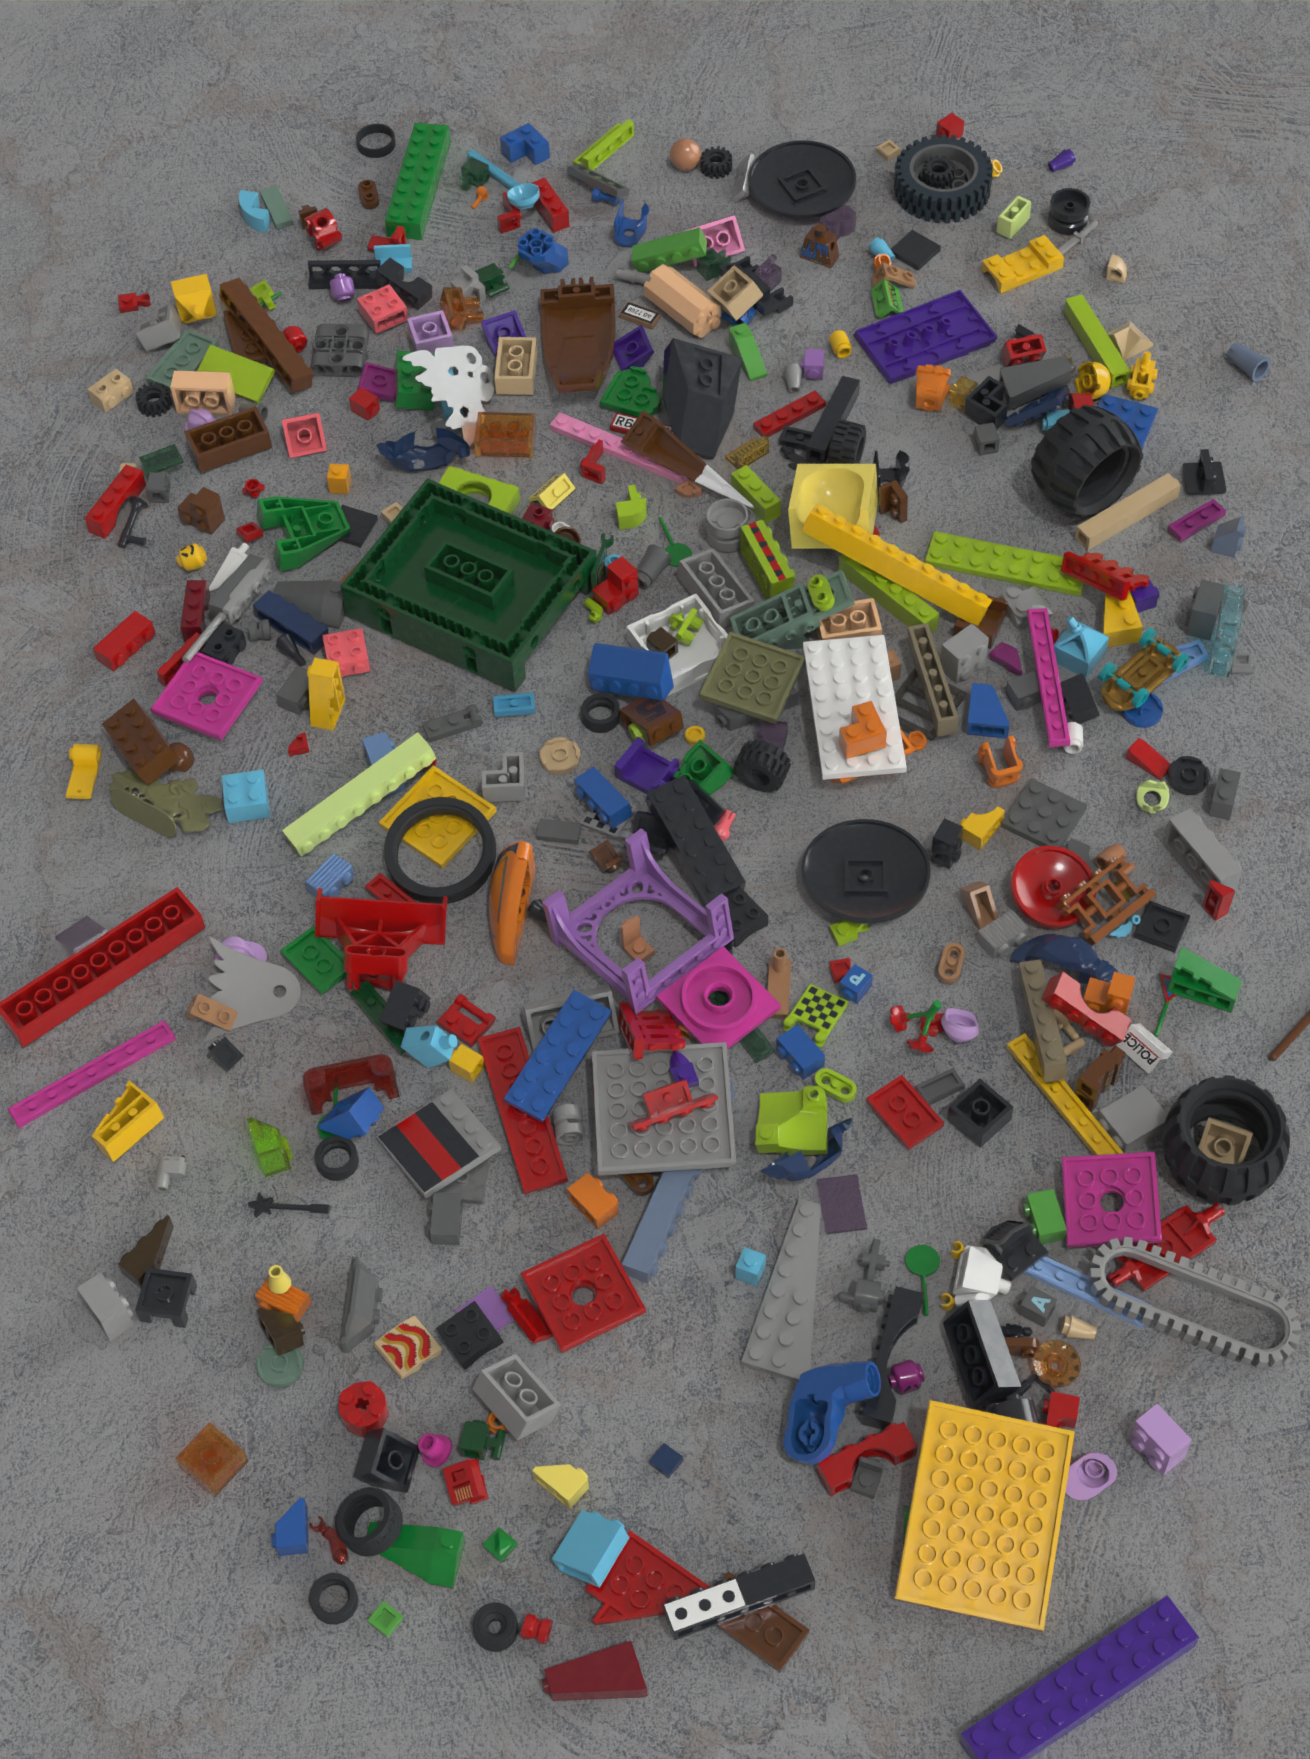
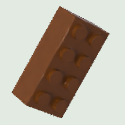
(228, 439)
(141, 741)

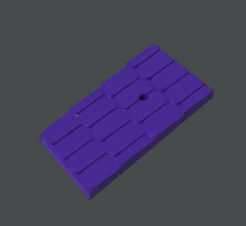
(925, 335)

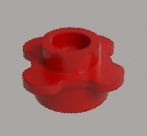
(253, 488)

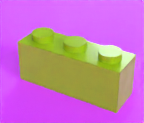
(753, 489)

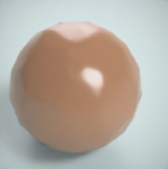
(685, 154)

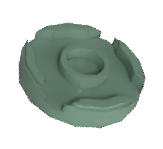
(279, 1370)

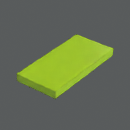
(248, 377)

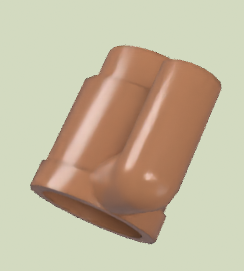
(1111, 851)

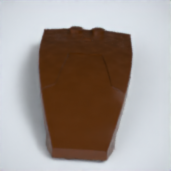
(578, 333)

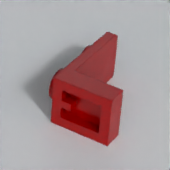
(509, 220)
(396, 238)
(590, 468)

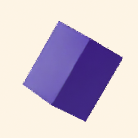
(501, 326)
(633, 349)

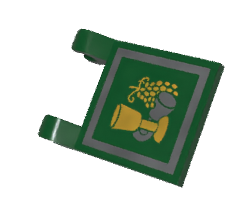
(598, 570)

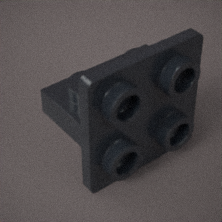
(1204, 476)

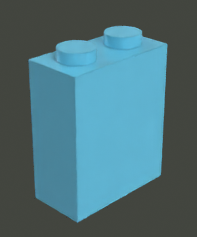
(591, 1547)

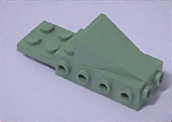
(790, 615)

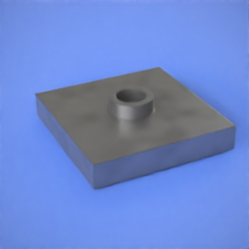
(470, 1184)

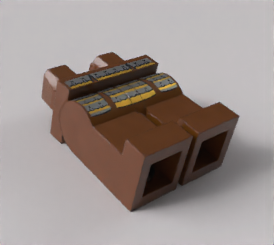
(1099, 1076)

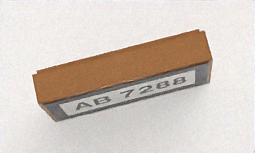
(640, 315)

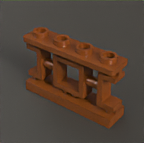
(1116, 913)

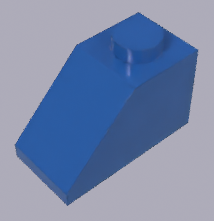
(292, 1530)

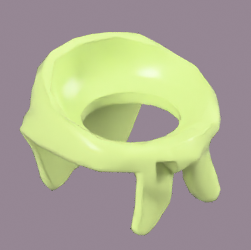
(1159, 787)

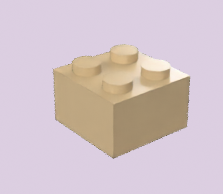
(735, 292)

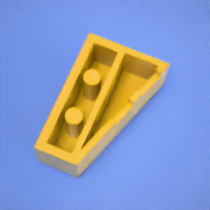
(325, 693)

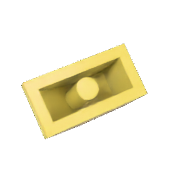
(562, 1482)

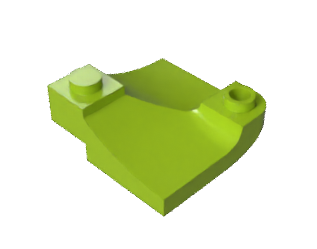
(793, 1122)

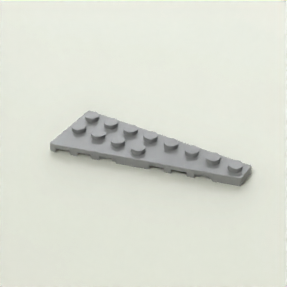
(784, 1324)

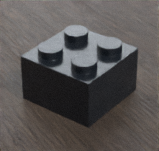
(980, 1112)

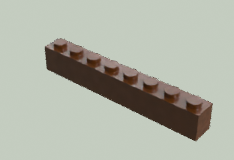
(266, 335)

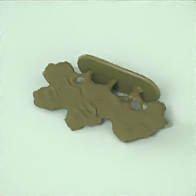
(174, 797)

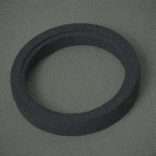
(425, 809)

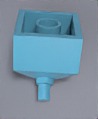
(1080, 647)

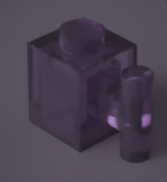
(769, 272)

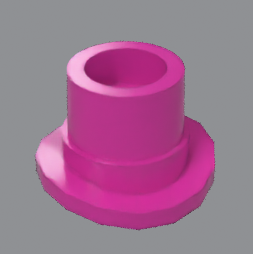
(435, 1449)

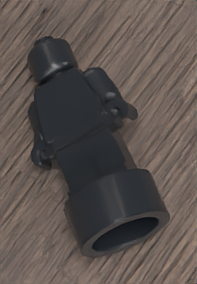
(1016, 1331)

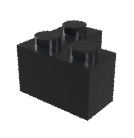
(986, 403)
(403, 1006)

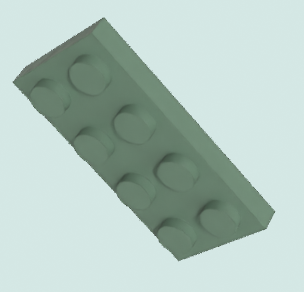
(182, 356)

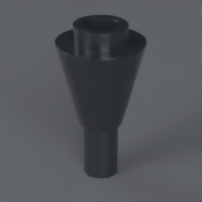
(288, 646)
(536, 910)

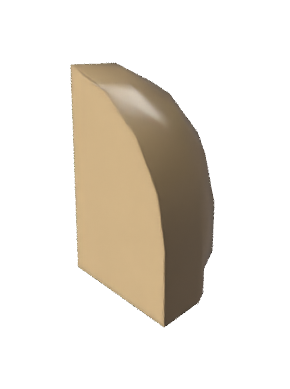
(1116, 269)

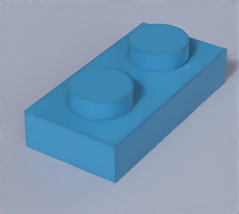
(514, 704)

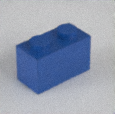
(800, 1052)

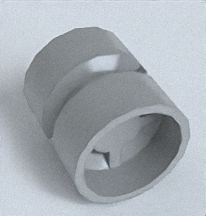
(568, 1124)

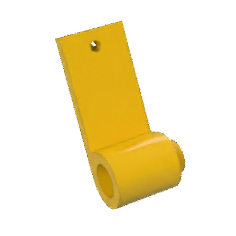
(86, 764)

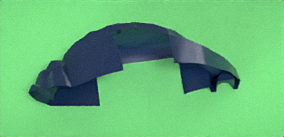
(405, 454)
(1066, 952)
(796, 1168)

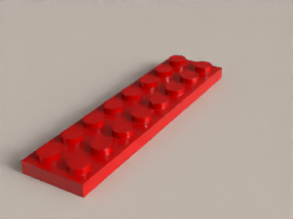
(530, 1140)

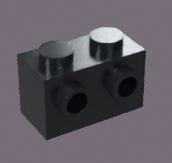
(225, 644)
(1079, 699)
(947, 844)

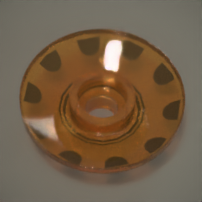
(1061, 1354)

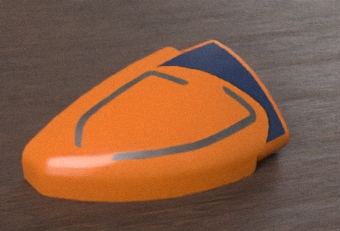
(507, 909)

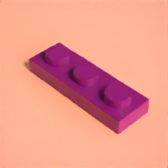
(1196, 520)

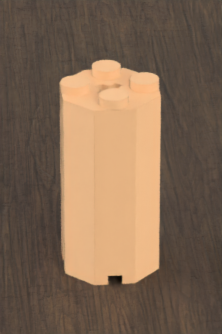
(683, 301)

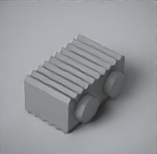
(1003, 934)

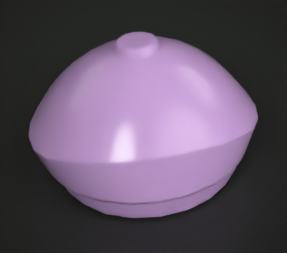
(960, 1025)

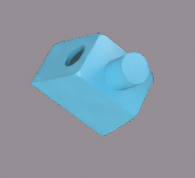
(429, 1045)

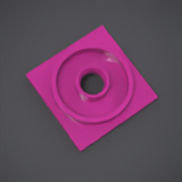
(207, 677)
(707, 1023)
(1092, 1177)

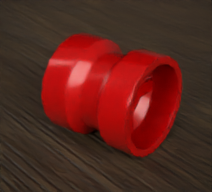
(536, 1628)

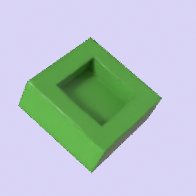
(385, 1619)

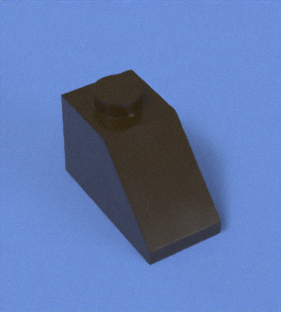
(281, 1330)

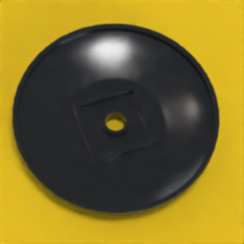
(821, 169)
(869, 847)

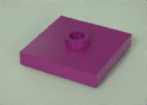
(378, 381)

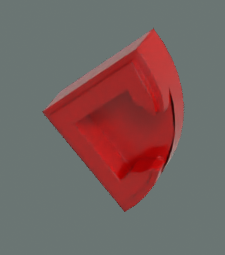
(299, 745)
(839, 969)

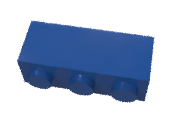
(602, 798)

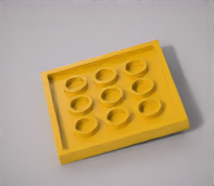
(442, 835)

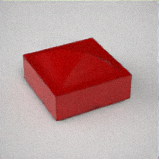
(249, 532)

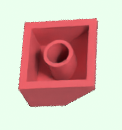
(304, 435)

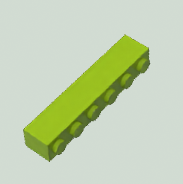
(890, 595)

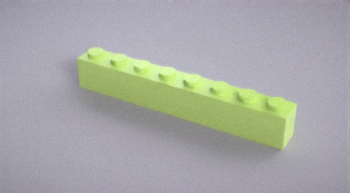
(359, 794)

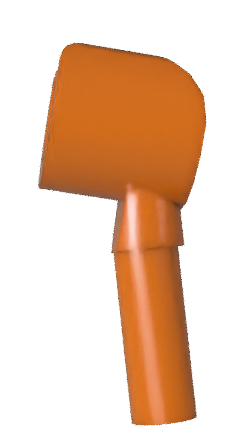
(482, 193)

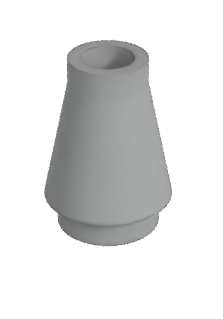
(793, 377)

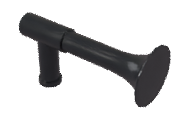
(137, 504)

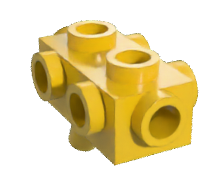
(1142, 375)

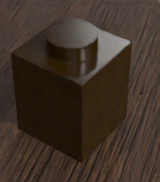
(662, 642)

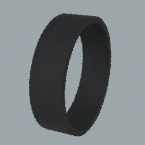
(379, 152)

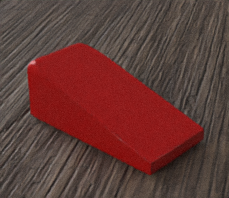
(1148, 759)

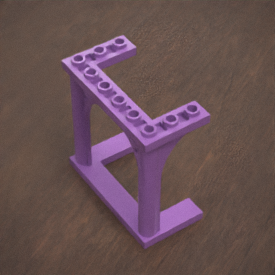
(633, 980)

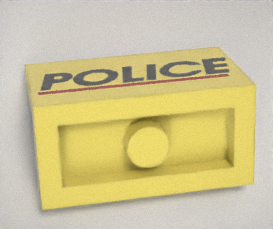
(553, 491)

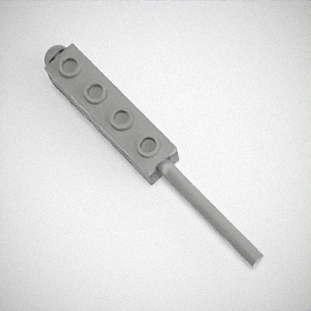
(234, 597)

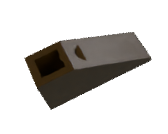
(147, 1252)

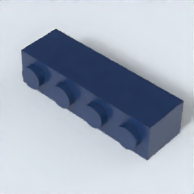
(288, 619)

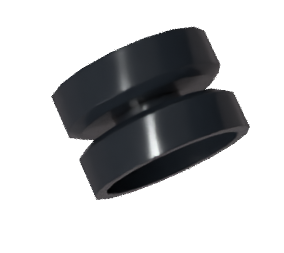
(1069, 211)

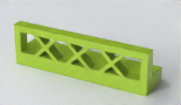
(606, 145)

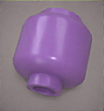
(342, 288)

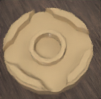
(560, 756)

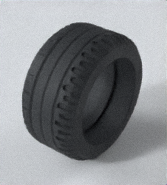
(354, 1507)

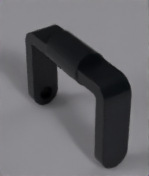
(1026, 1384)

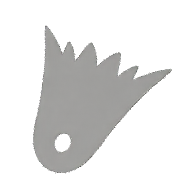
(249, 988)

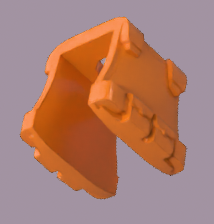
(931, 387)
(1005, 776)

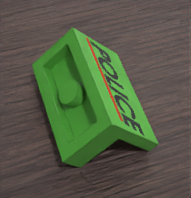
(886, 299)

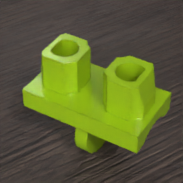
(691, 621)

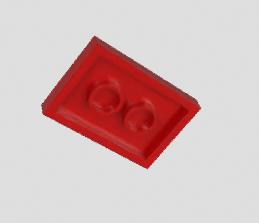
(905, 1112)

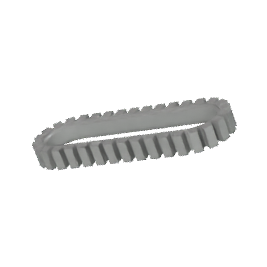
(1262, 1357)

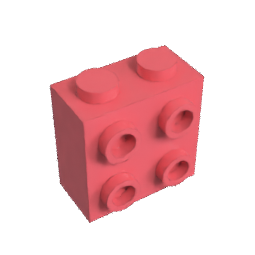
(382, 309)
(348, 650)

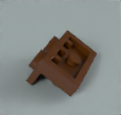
(893, 499)

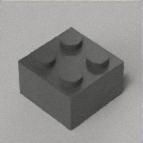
(1204, 609)

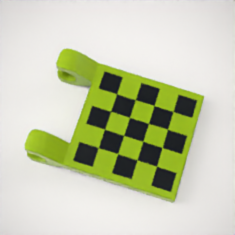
(817, 1010)

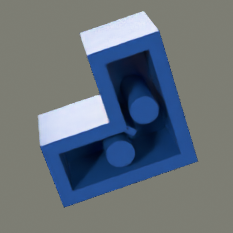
(525, 142)

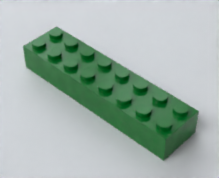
(418, 180)

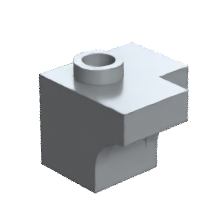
(470, 283)

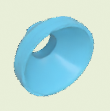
(523, 195)

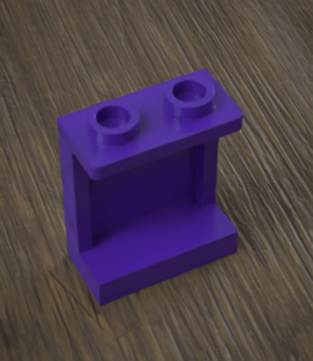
(644, 768)

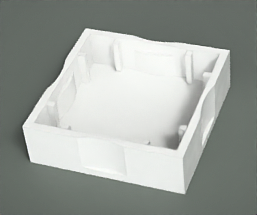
(692, 661)

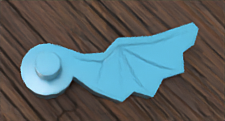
(1125, 929)

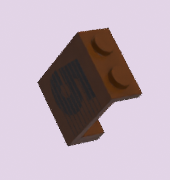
(653, 716)

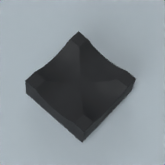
(745, 916)
(469, 1334)

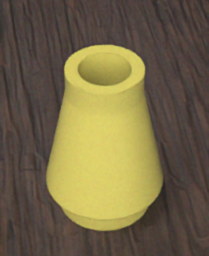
(278, 1280)

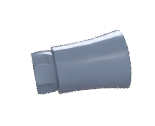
(1249, 361)

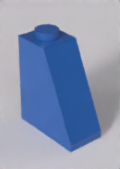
(986, 713)

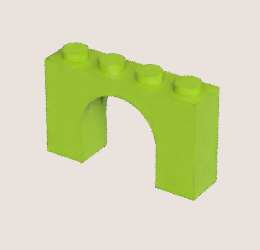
(501, 494)

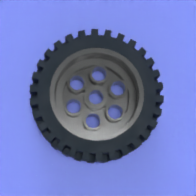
(963, 197)

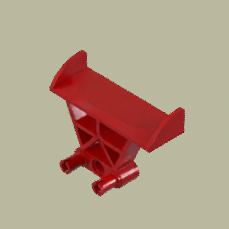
(379, 933)

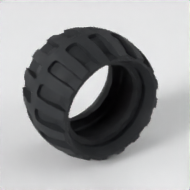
(1086, 461)
(1236, 1101)

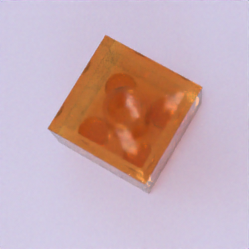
(212, 1459)

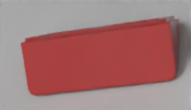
(1217, 900)

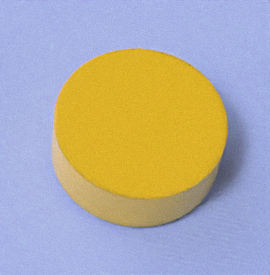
(694, 734)

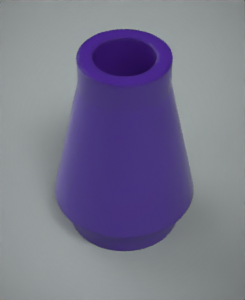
(1062, 160)

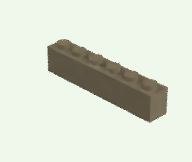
(932, 680)
(1042, 1022)

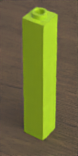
(1096, 339)

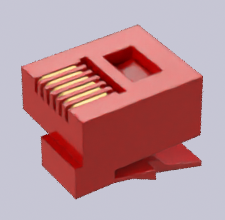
(465, 1482)

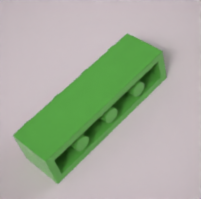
(669, 250)

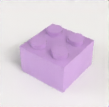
(430, 331)
(1160, 1439)

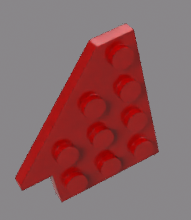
(640, 1583)

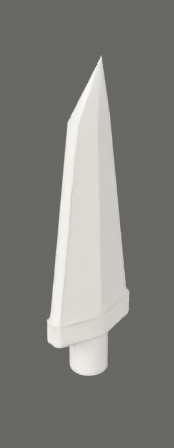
(229, 566)

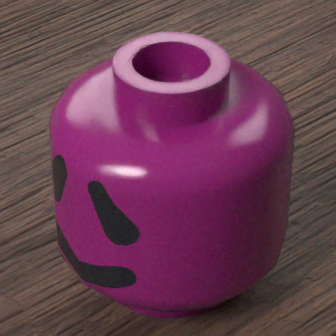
(906, 1377)

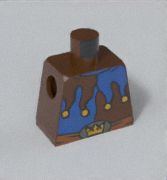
(820, 246)

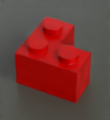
(619, 586)

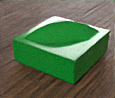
(500, 1545)

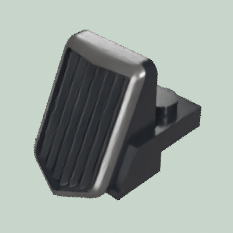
(1014, 1247)

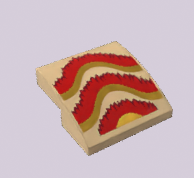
(407, 1347)

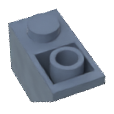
(1227, 537)

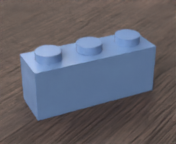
(376, 748)

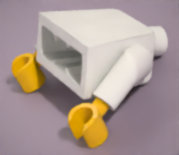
(976, 1276)

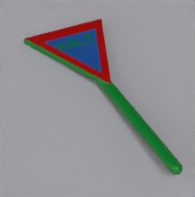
(1165, 981)

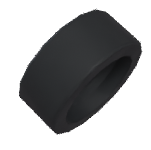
(599, 700)
(339, 1173)
(327, 1581)

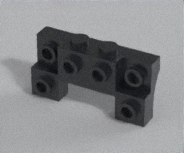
(769, 301)

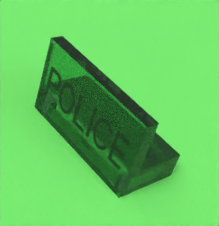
(161, 460)

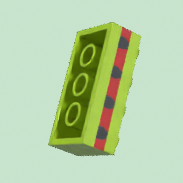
(765, 559)

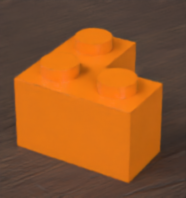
(864, 734)
(1103, 996)

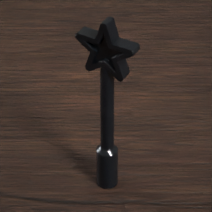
(265, 1204)

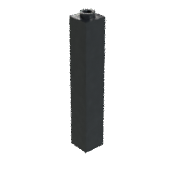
(836, 410)

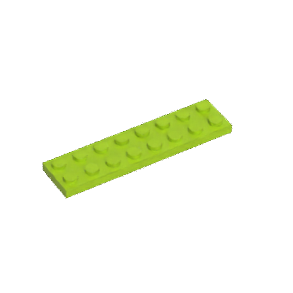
(1001, 563)

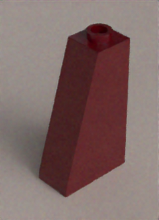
(600, 1675)

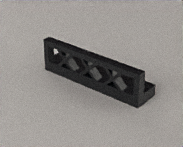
(362, 278)

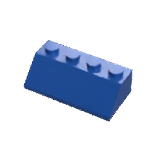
(630, 671)

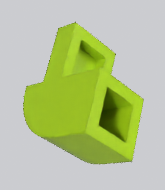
(631, 512)

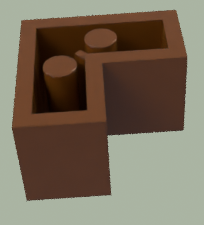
(202, 511)

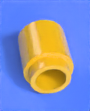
(840, 344)

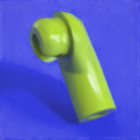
(596, 610)

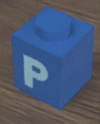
(855, 984)

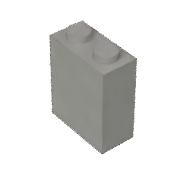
(1133, 1119)

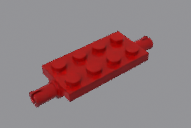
(1182, 1233)

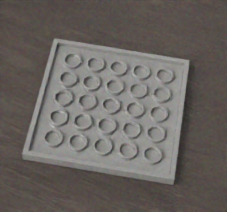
(684, 1142)

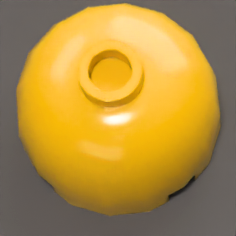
(1093, 378)

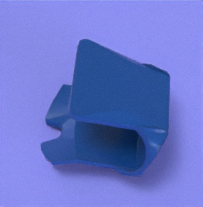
(625, 224)

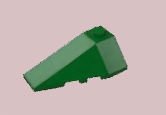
(705, 768)
(427, 1552)

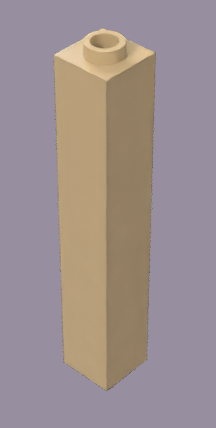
(1127, 511)

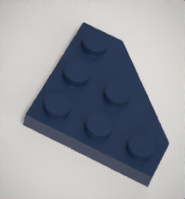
(1035, 409)

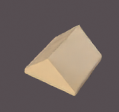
(1225, 1142)

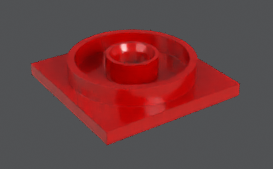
(584, 1266)

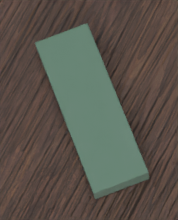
(276, 207)

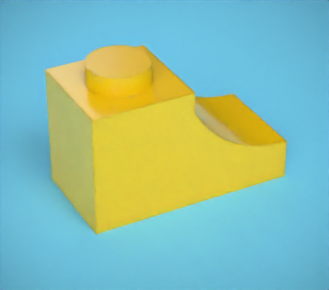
(981, 827)

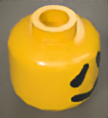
(191, 557)

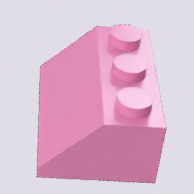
(722, 235)

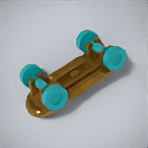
(1141, 674)

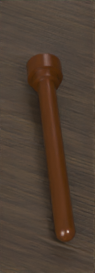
(1290, 1037)

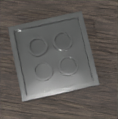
(1043, 815)

